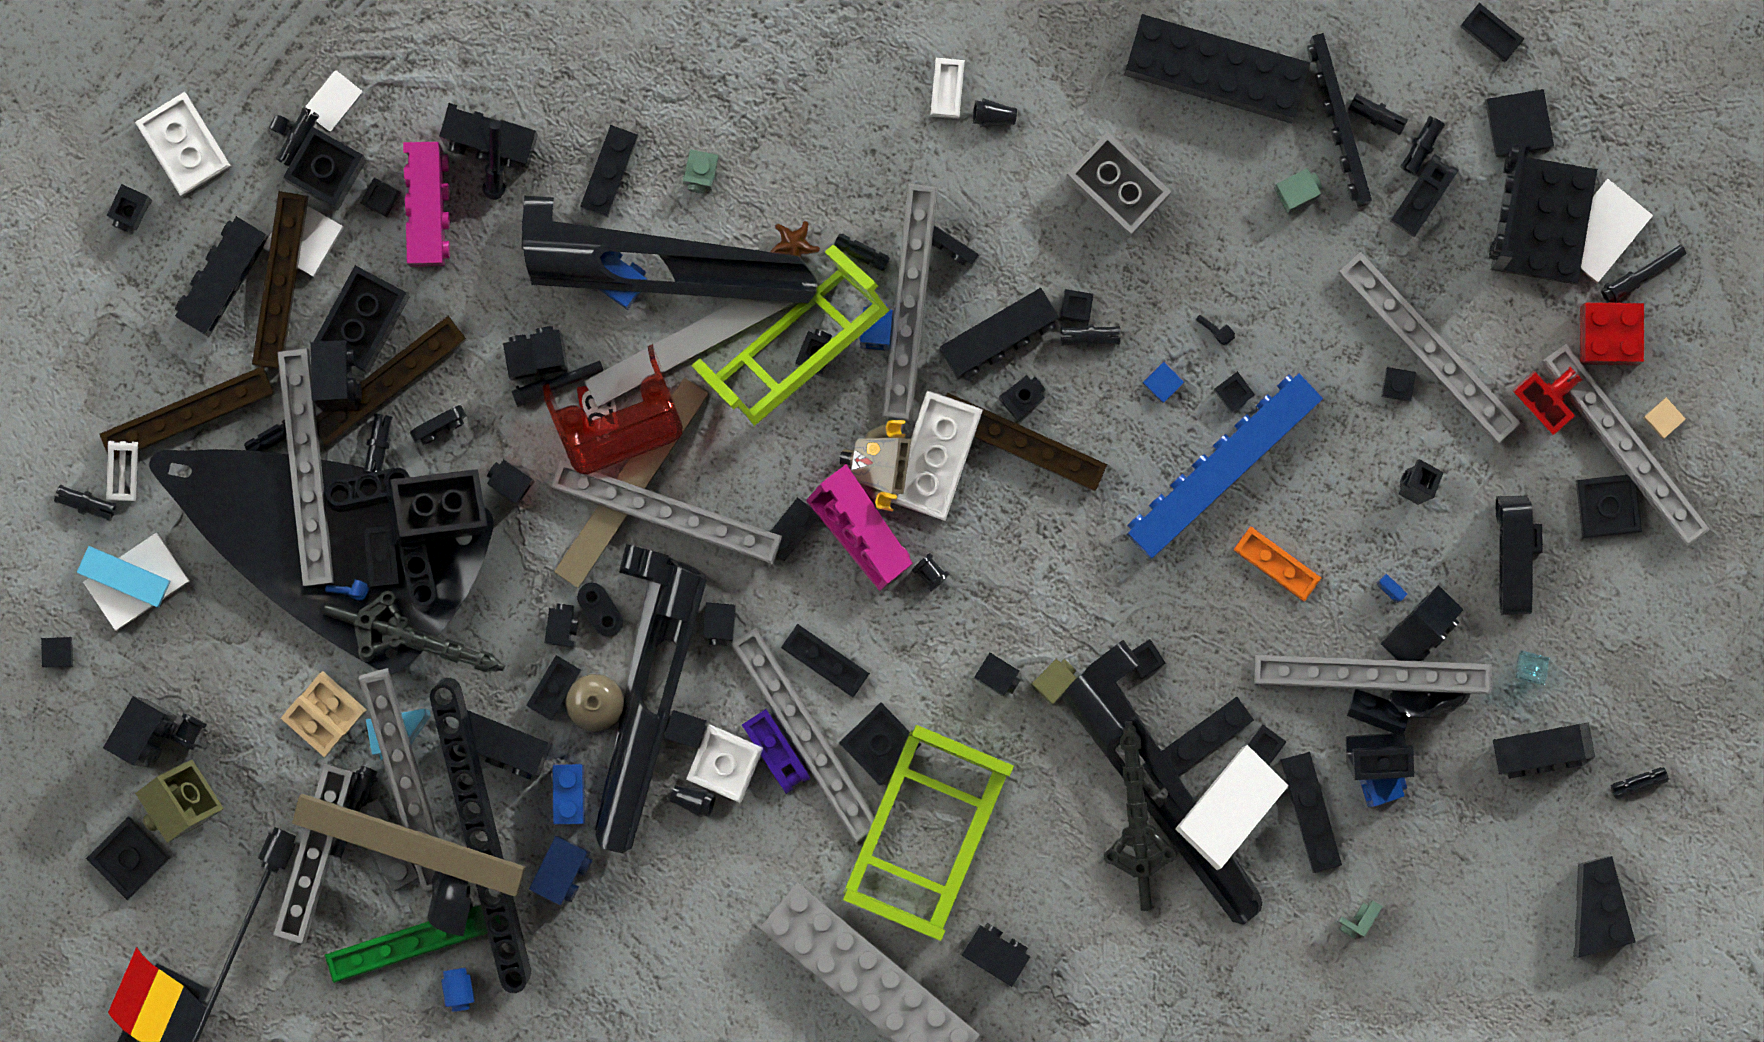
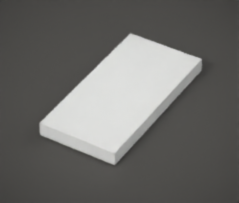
(938, 454)
(1231, 807)

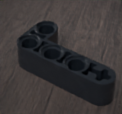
(1515, 554)

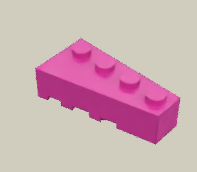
(425, 204)
(859, 527)

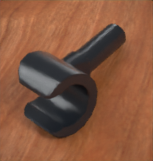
(280, 124)
(1223, 336)

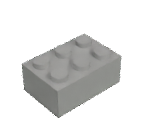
(1118, 185)

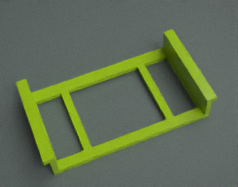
(851, 331)
(985, 805)

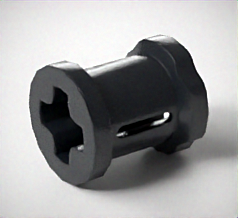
(930, 572)
(188, 731)

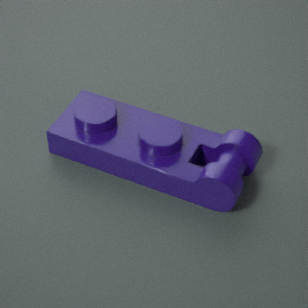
(775, 750)

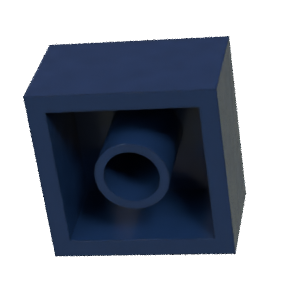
(560, 871)

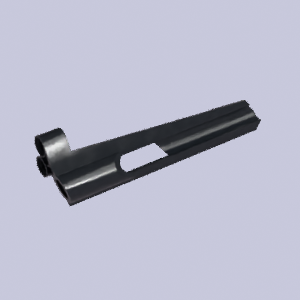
(572, 254)
(667, 614)
(1103, 713)

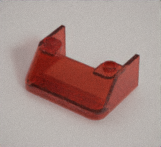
(622, 433)

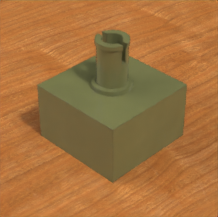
(178, 801)

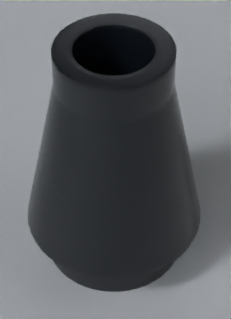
(991, 113)
(694, 800)

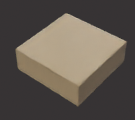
(1664, 418)

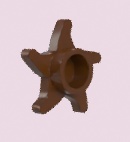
(794, 242)

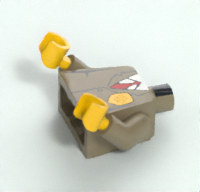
(880, 462)

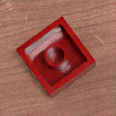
(1612, 333)

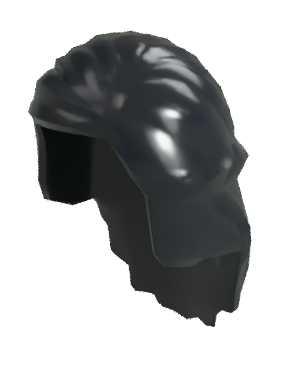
(1427, 704)

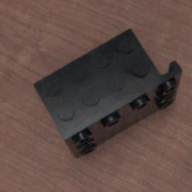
(1542, 217)

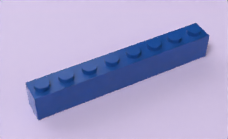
(1224, 466)

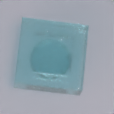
(1532, 667)

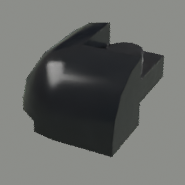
(449, 904)

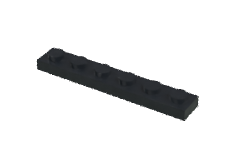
(1335, 108)

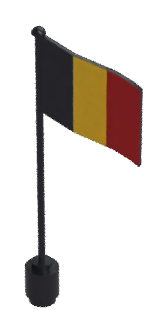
(162, 1009)

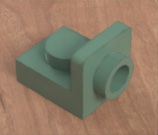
(700, 171)
(1365, 915)

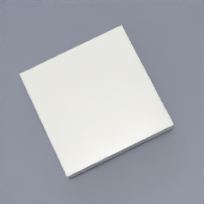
(317, 241)
(724, 763)

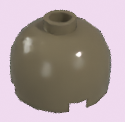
(594, 703)

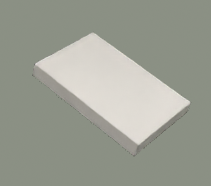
(183, 144)
(1611, 227)
(150, 556)

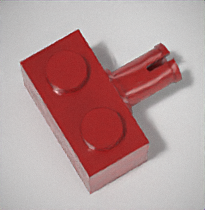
(1547, 399)

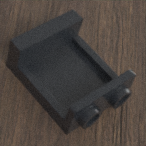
(1379, 756)

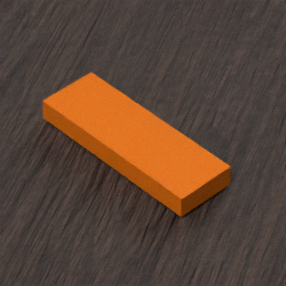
(1277, 564)

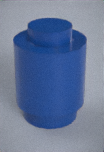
(457, 989)

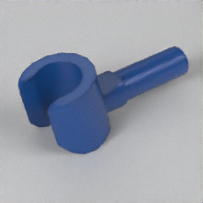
(357, 591)

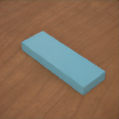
(123, 576)

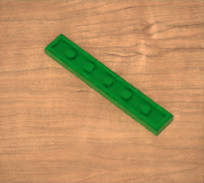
(400, 946)

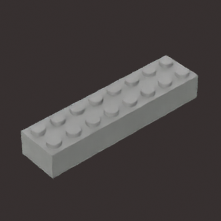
(861, 972)

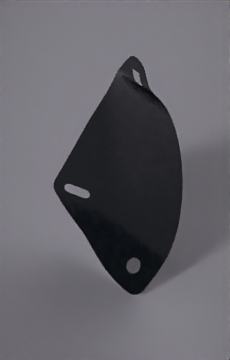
(248, 515)

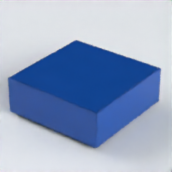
(1163, 382)
(1391, 588)

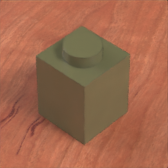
(1055, 680)

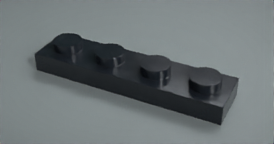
(1204, 737)
(1311, 812)

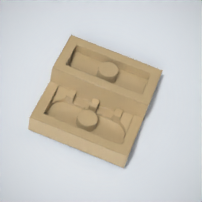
(323, 714)

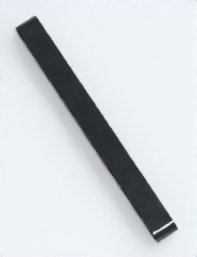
(481, 821)

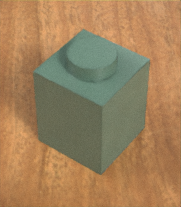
(1298, 190)

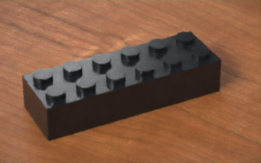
(1217, 68)

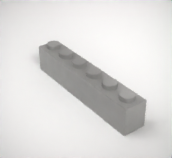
(312, 861)

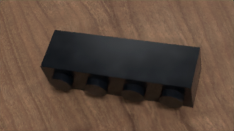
(221, 277)
(999, 333)

